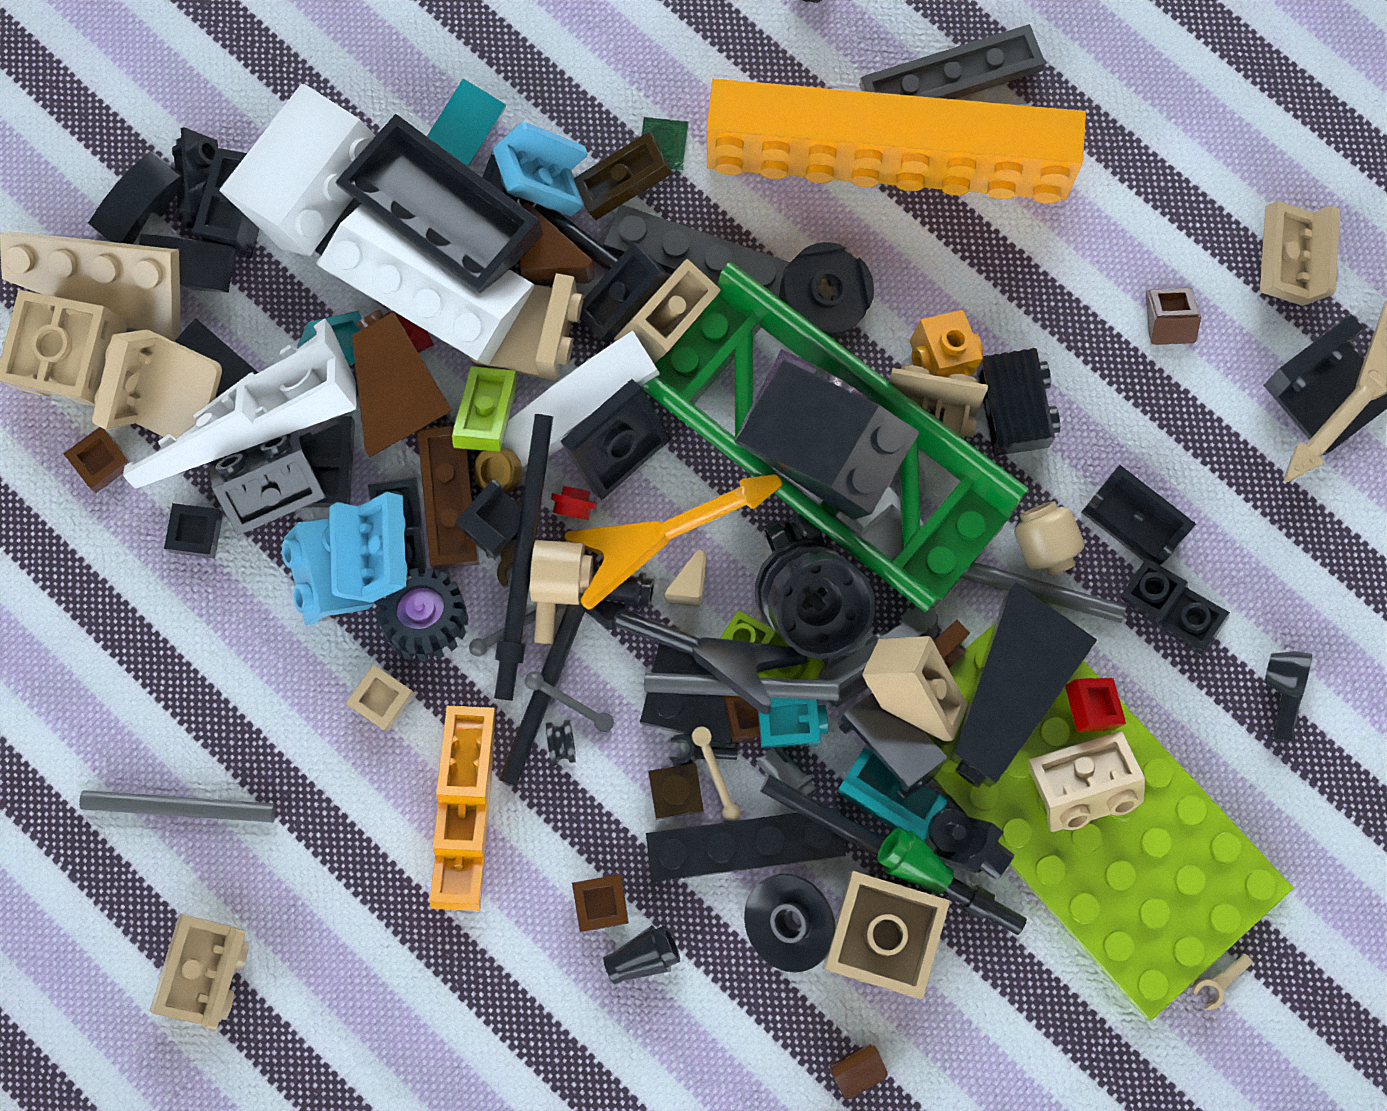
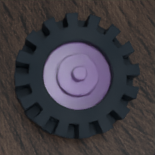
(423, 616)

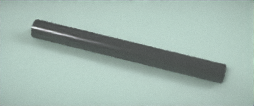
(1047, 592)
(713, 686)
(177, 806)

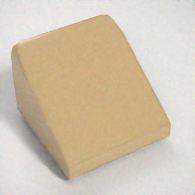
(689, 584)

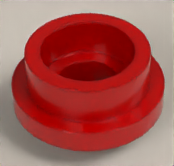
(573, 503)

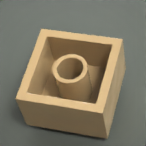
(886, 935)

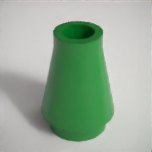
(913, 861)

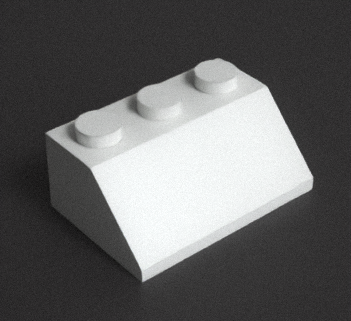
(292, 171)

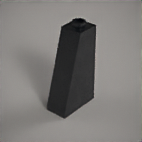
(1018, 681)

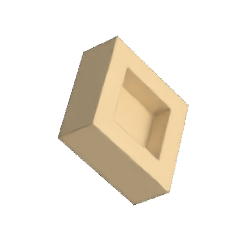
(380, 698)

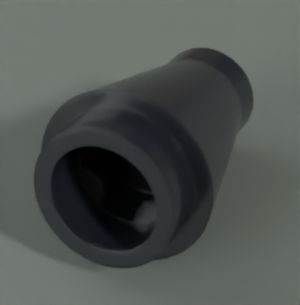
(643, 956)

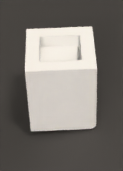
(883, 525)

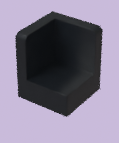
(491, 520)

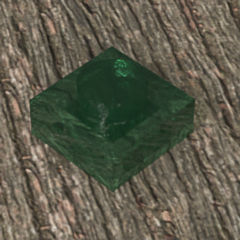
(672, 138)

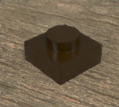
(676, 791)

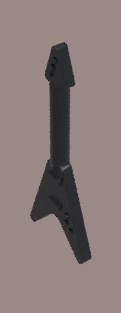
(728, 660)

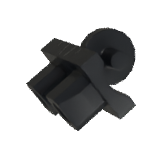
(968, 843)

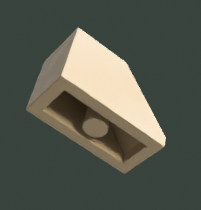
(671, 310)
(916, 685)

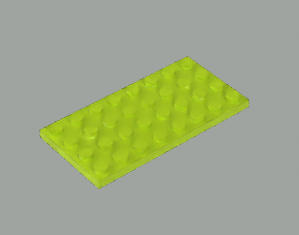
(1139, 890)

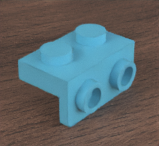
(540, 167)
(368, 548)
(308, 555)

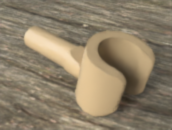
(1222, 981)

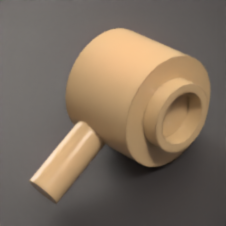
(557, 577)

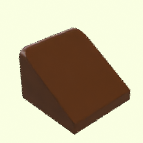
(1172, 316)
(858, 1071)

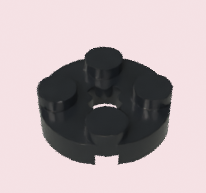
(841, 270)

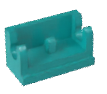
(466, 121)
(875, 790)

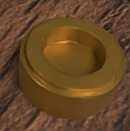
(501, 466)

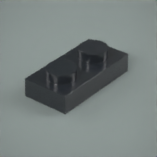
(622, 292)

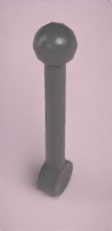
(479, 646)
(603, 721)

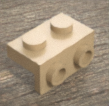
(1299, 253)
(200, 971)

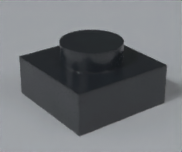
(193, 530)

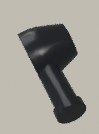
(1288, 675)

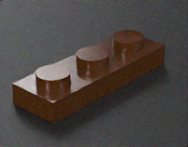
(446, 496)

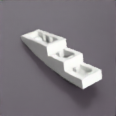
(580, 394)

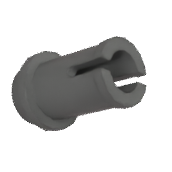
(781, 766)

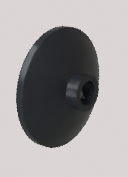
(774, 931)

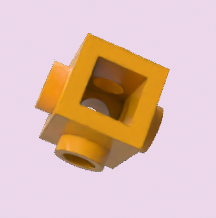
(946, 345)

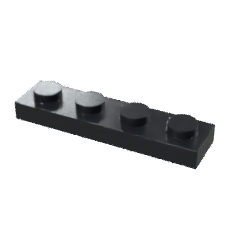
(740, 846)

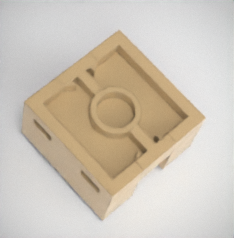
(57, 346)

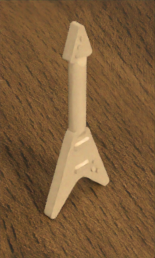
(1369, 386)

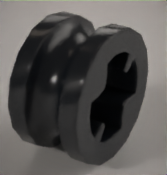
(560, 742)

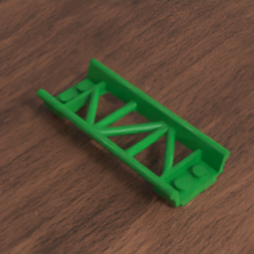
(931, 556)

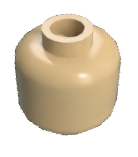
(1049, 538)

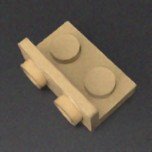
(1088, 781)

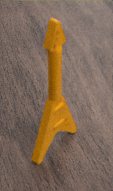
(634, 544)

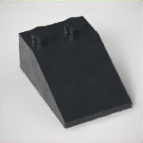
(827, 439)

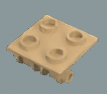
(955, 396)

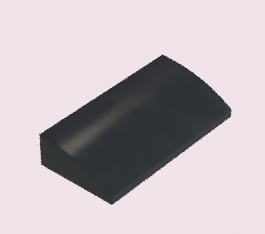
(440, 204)

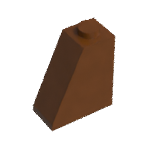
(392, 383)

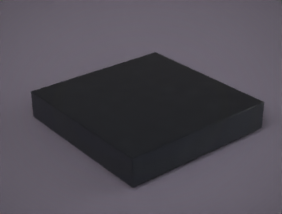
(616, 439)

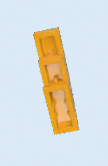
(462, 808)

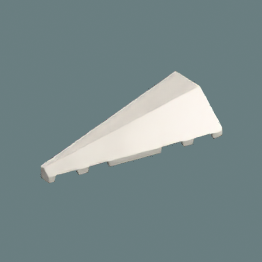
(286, 397)

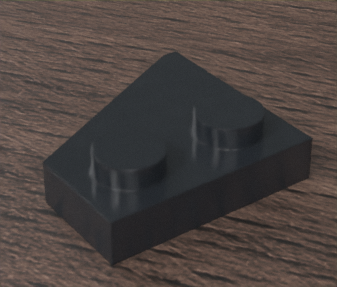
(684, 711)

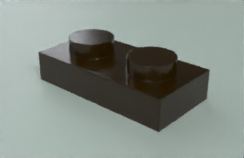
(622, 175)

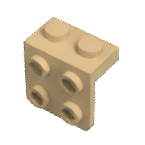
(540, 334)
(153, 384)

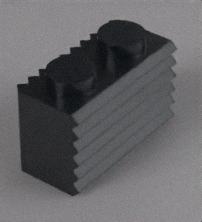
(1018, 402)

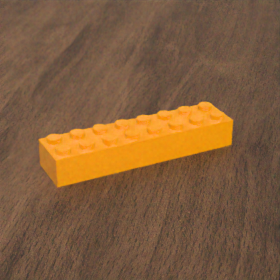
(894, 140)

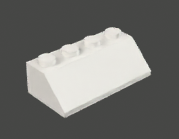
(421, 289)

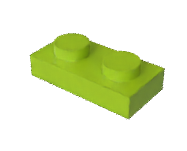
(484, 409)

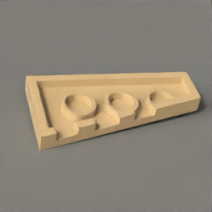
(125, 278)

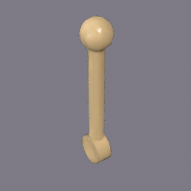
(701, 737)

